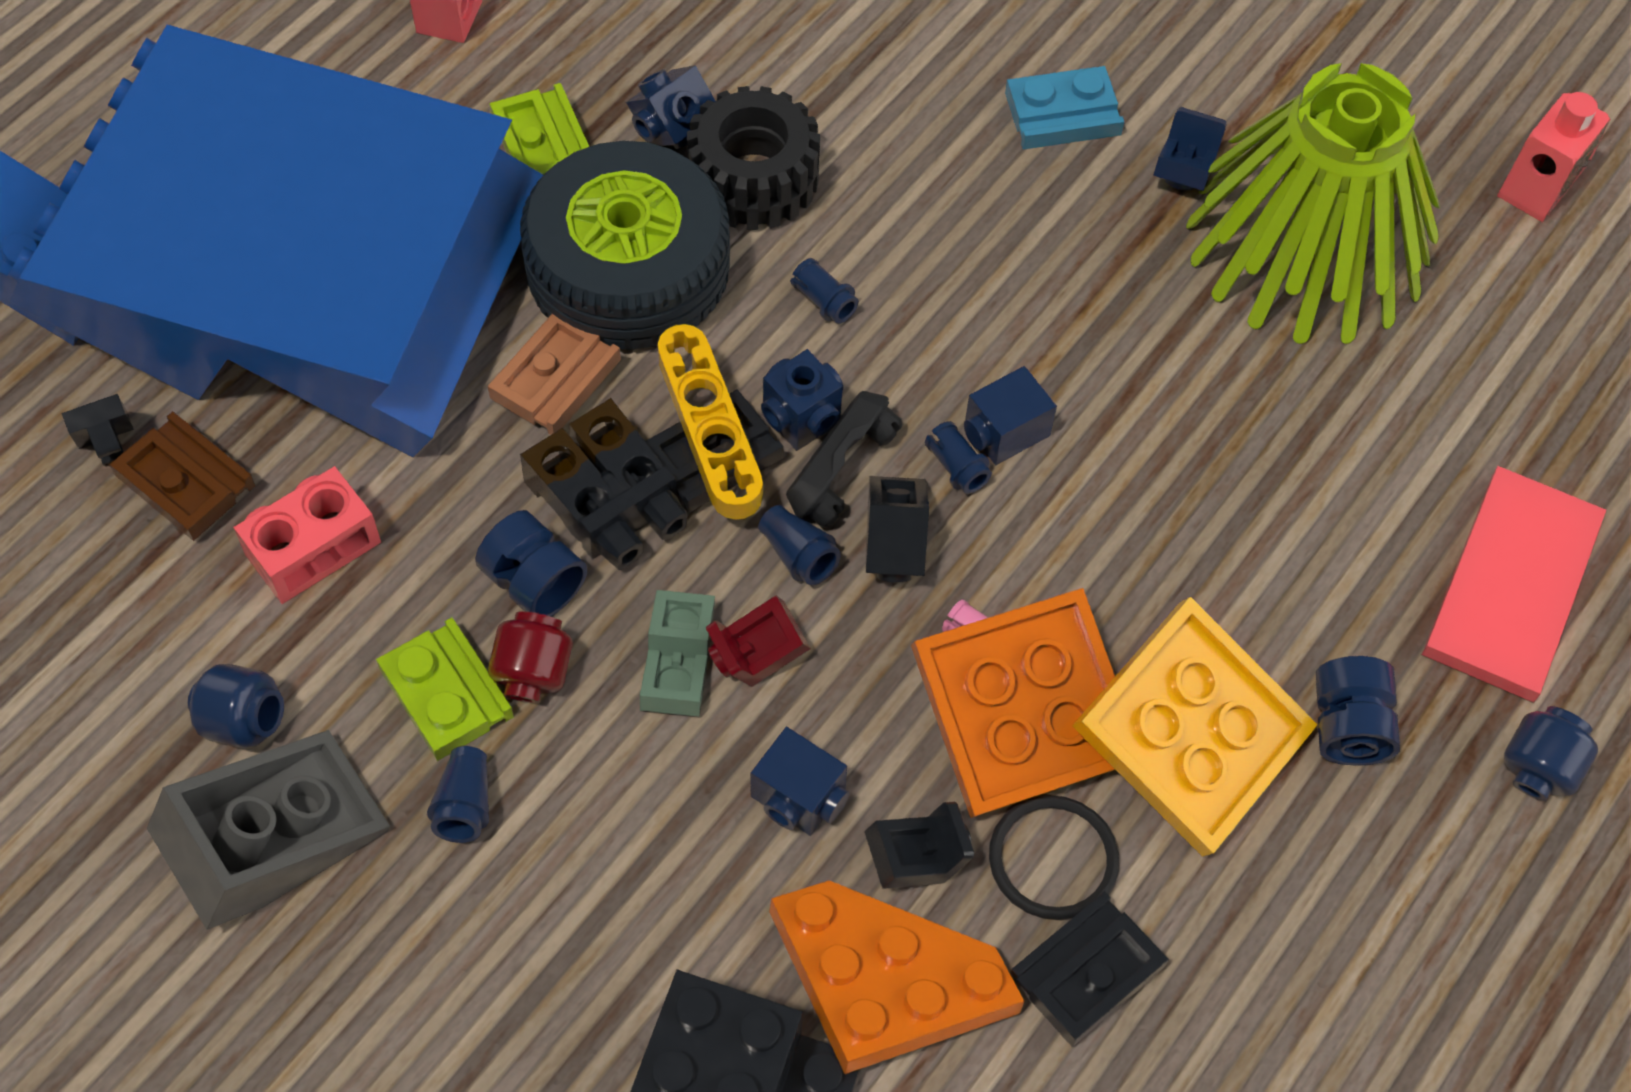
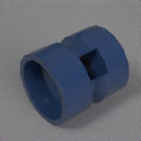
(527, 561)
(1357, 711)

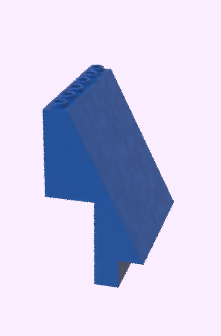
(284, 227)

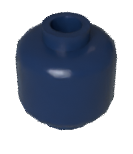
(235, 705)
(1551, 753)

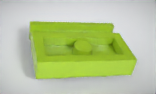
(541, 127)
(444, 688)

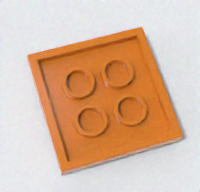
(1010, 699)

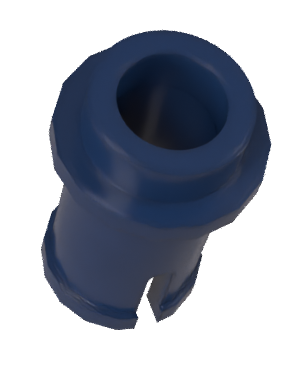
(834, 299)
(967, 468)

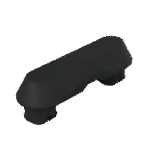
(810, 490)

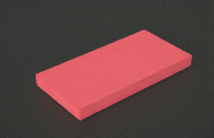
(1515, 584)

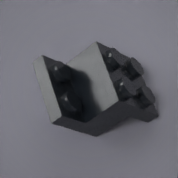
(734, 1043)

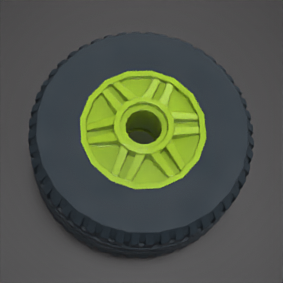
(626, 242)

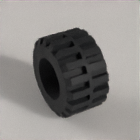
(762, 126)

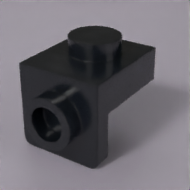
(920, 848)

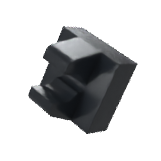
(99, 425)

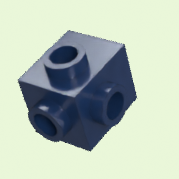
(668, 104)
(802, 398)

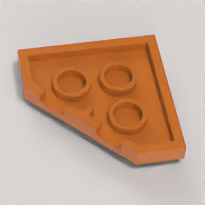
(888, 976)

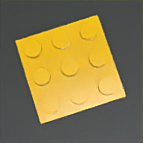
(1195, 726)

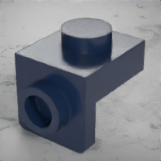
(1190, 149)

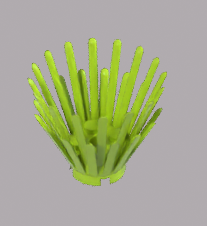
(1343, 146)

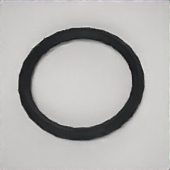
(1057, 802)

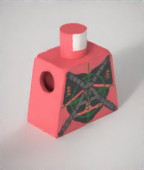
(1568, 136)

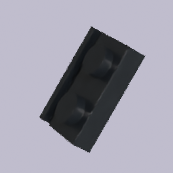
(675, 452)
(1088, 968)

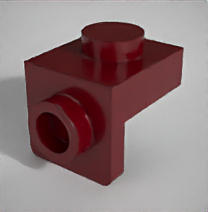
(757, 642)

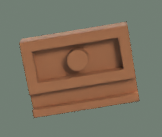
(553, 374)

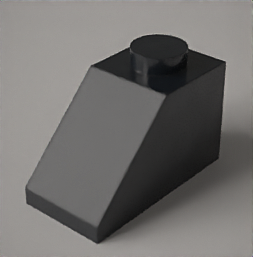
(897, 528)

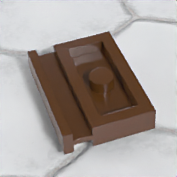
(182, 476)

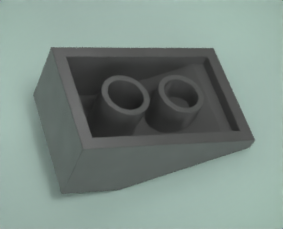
(263, 826)

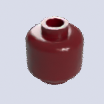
(530, 656)

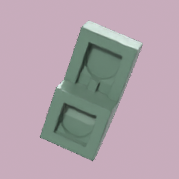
(677, 653)

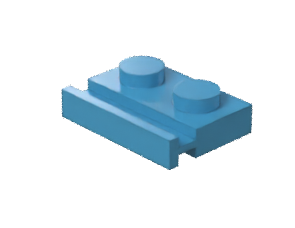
(1064, 107)

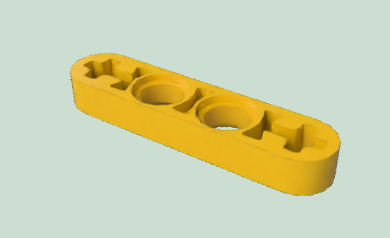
(713, 419)

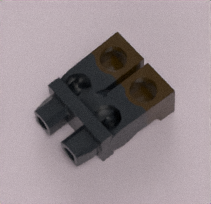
(605, 485)

